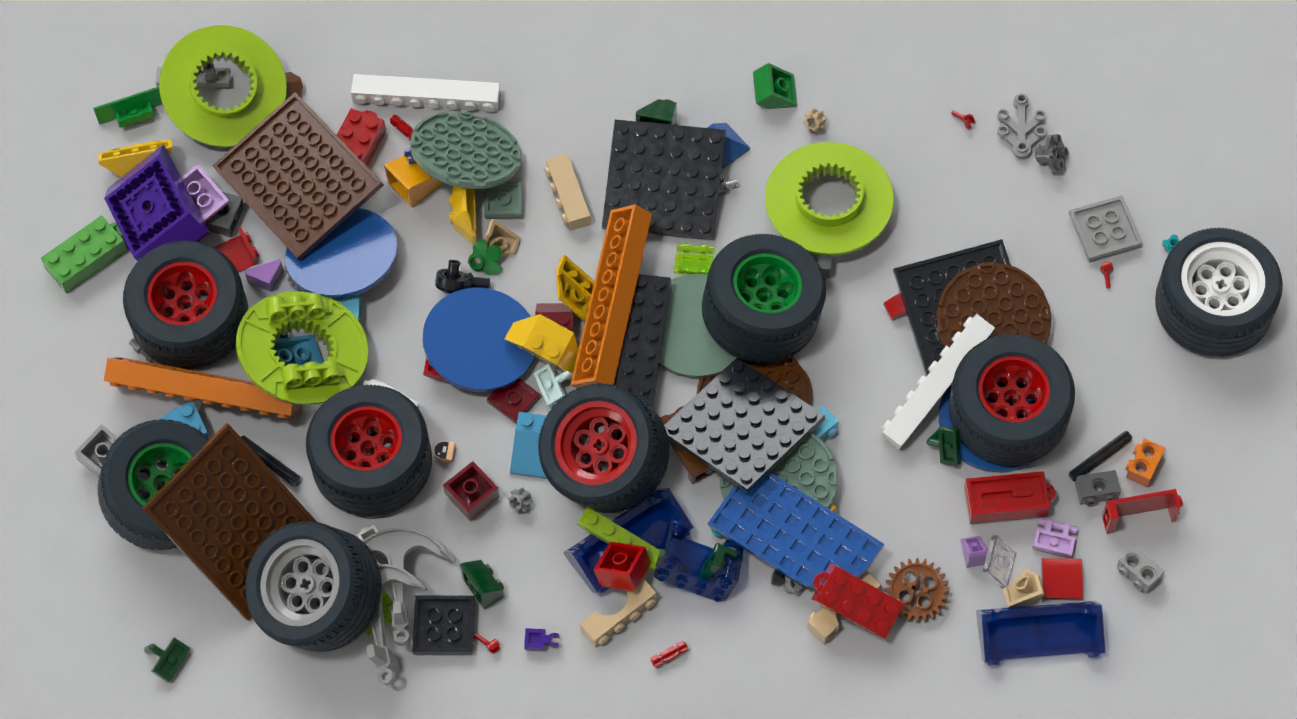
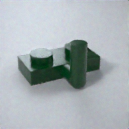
(948, 444)
(716, 561)
(169, 658)

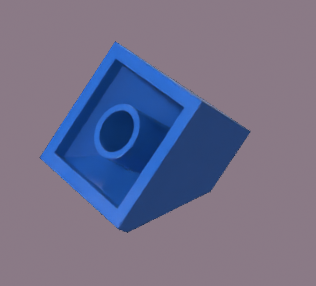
(734, 144)

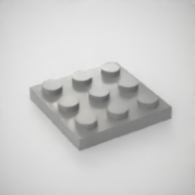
(1105, 228)

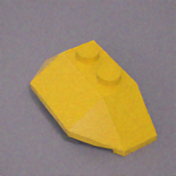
(126, 158)
(464, 212)
(573, 287)
(545, 341)

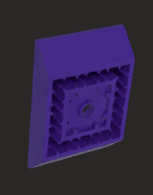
(172, 209)

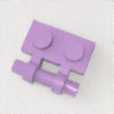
(1055, 542)

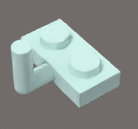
(550, 383)

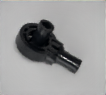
(453, 280)

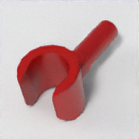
(967, 119)
(1105, 268)
(492, 646)

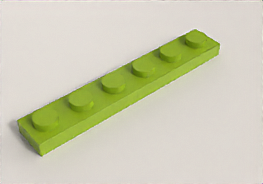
(610, 531)

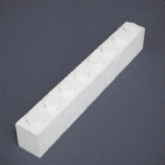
(425, 92)
(936, 382)

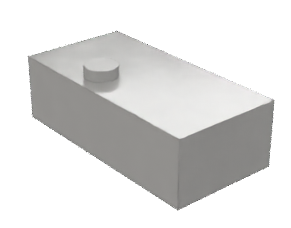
(94, 451)

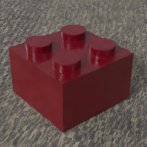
(471, 490)

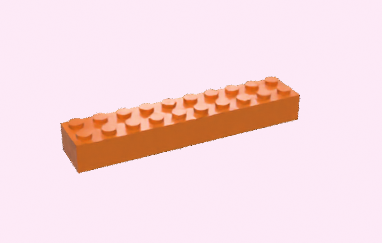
(611, 296)
(195, 386)

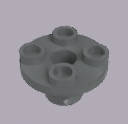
(1052, 153)

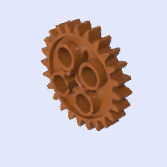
(935, 594)

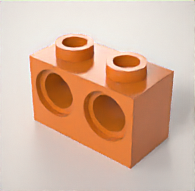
(1147, 463)

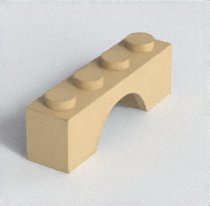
(824, 622)
(599, 627)

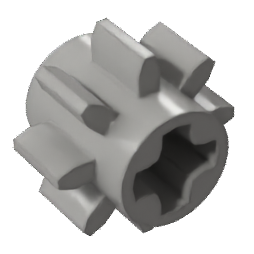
(520, 499)

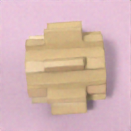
(810, 118)

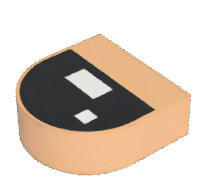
(444, 451)

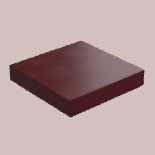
(514, 399)

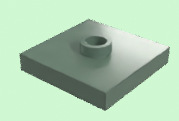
(504, 201)

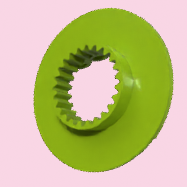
(182, 98)
(837, 233)
(311, 312)

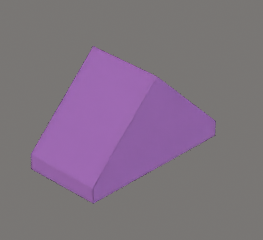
(265, 275)
(974, 551)

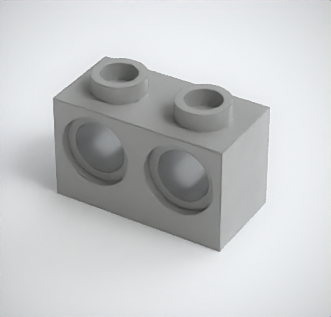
(1143, 566)

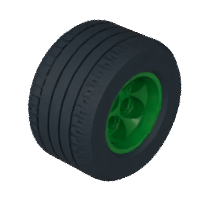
(754, 319)
(120, 483)

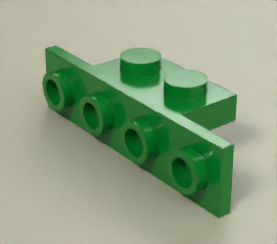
(130, 109)

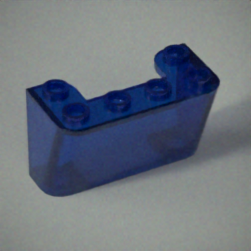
(683, 559)

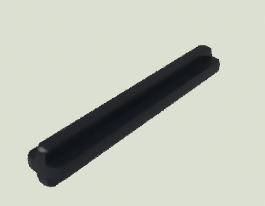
(1100, 455)
(273, 463)

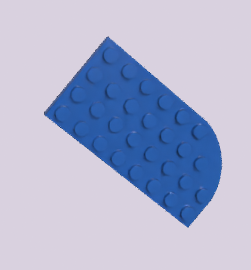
(793, 531)

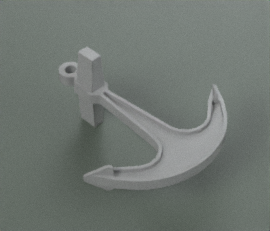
(395, 546)
(380, 653)

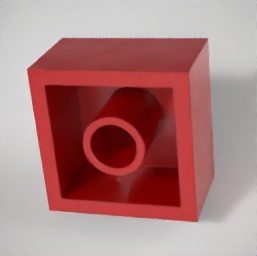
(622, 566)

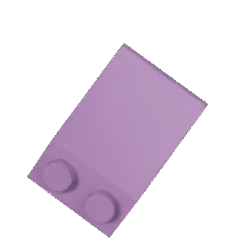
(204, 192)

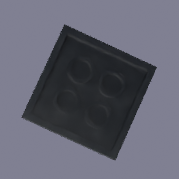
(443, 625)

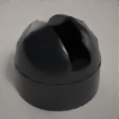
(777, 578)

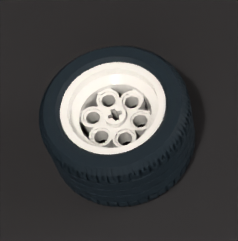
(1210, 262)

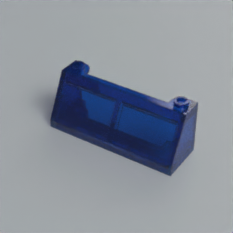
(645, 521)
(1041, 631)

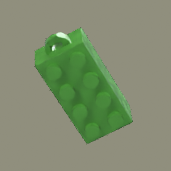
(84, 253)

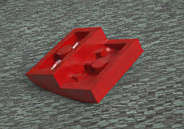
(1062, 578)

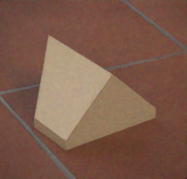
(502, 237)
(1024, 590)

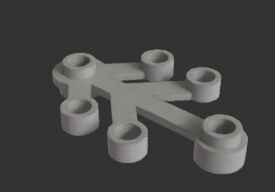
(1021, 128)

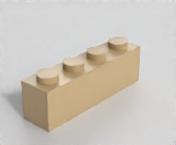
(568, 192)

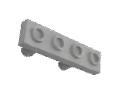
(208, 76)

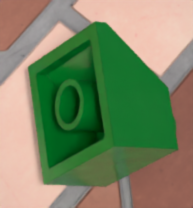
(774, 87)

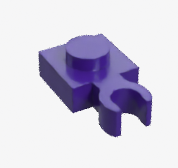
(537, 639)

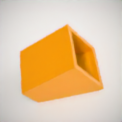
(409, 180)

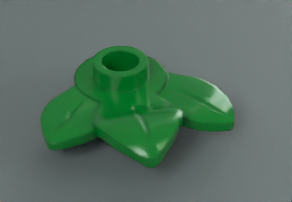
(488, 257)

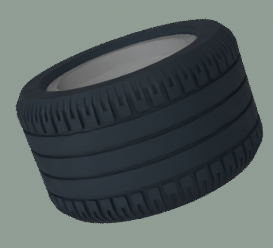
(280, 579)

